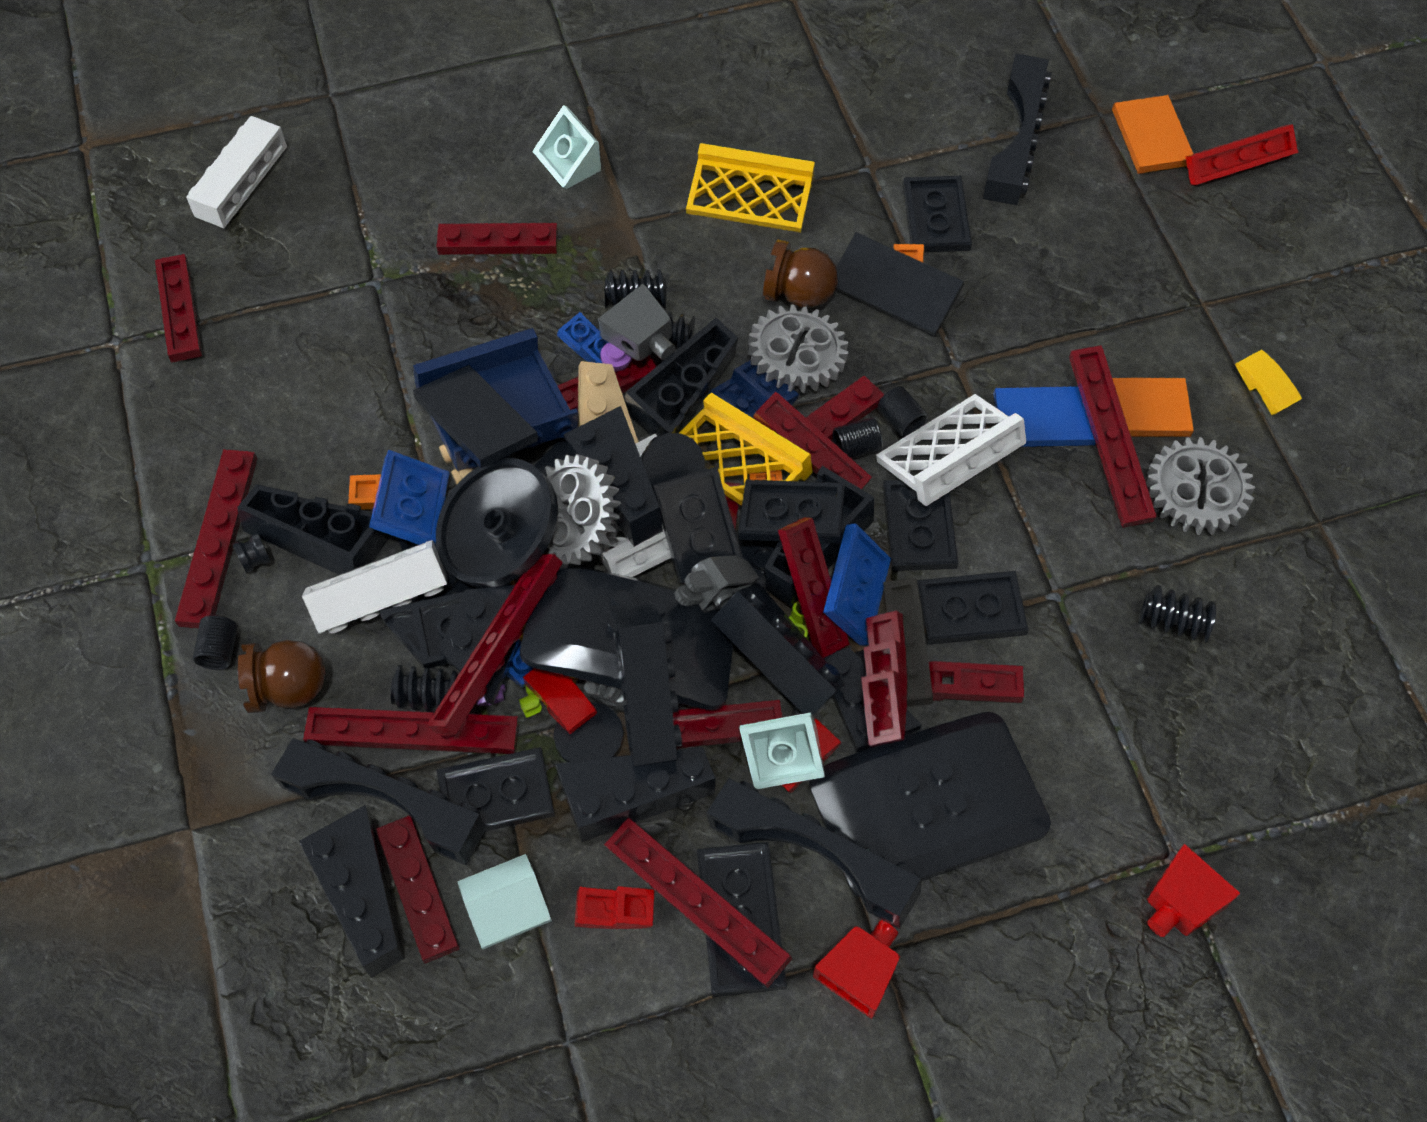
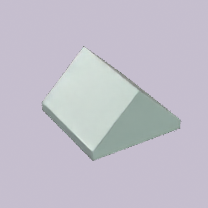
(568, 149)
(783, 750)
(504, 901)

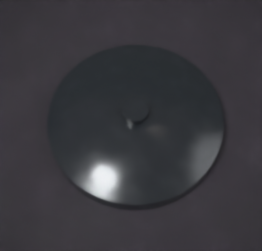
(496, 523)

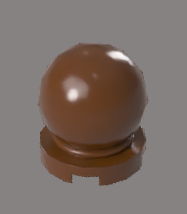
(802, 276)
(283, 674)

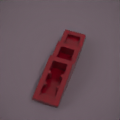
(886, 679)

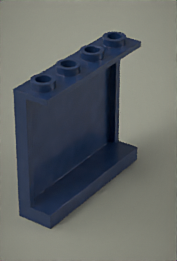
(518, 375)

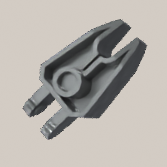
(715, 582)

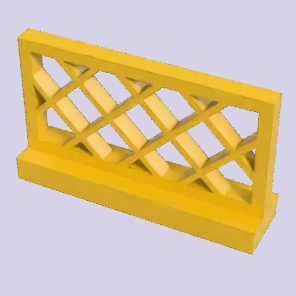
(760, 167)
(751, 433)

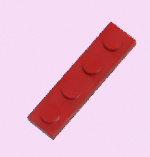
(1241, 154)

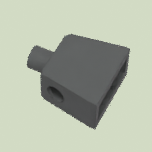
(638, 326)

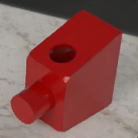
(1188, 895)
(860, 967)

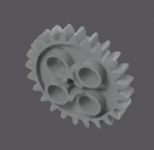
(817, 358)
(1230, 487)
(583, 508)

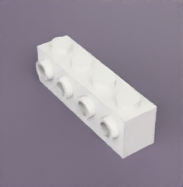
(236, 171)
(375, 587)

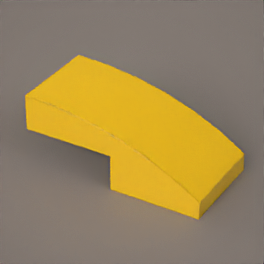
(1270, 380)

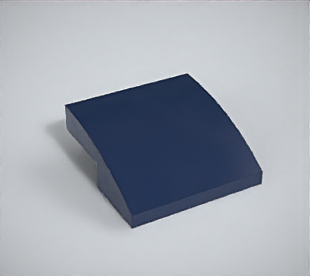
(749, 390)

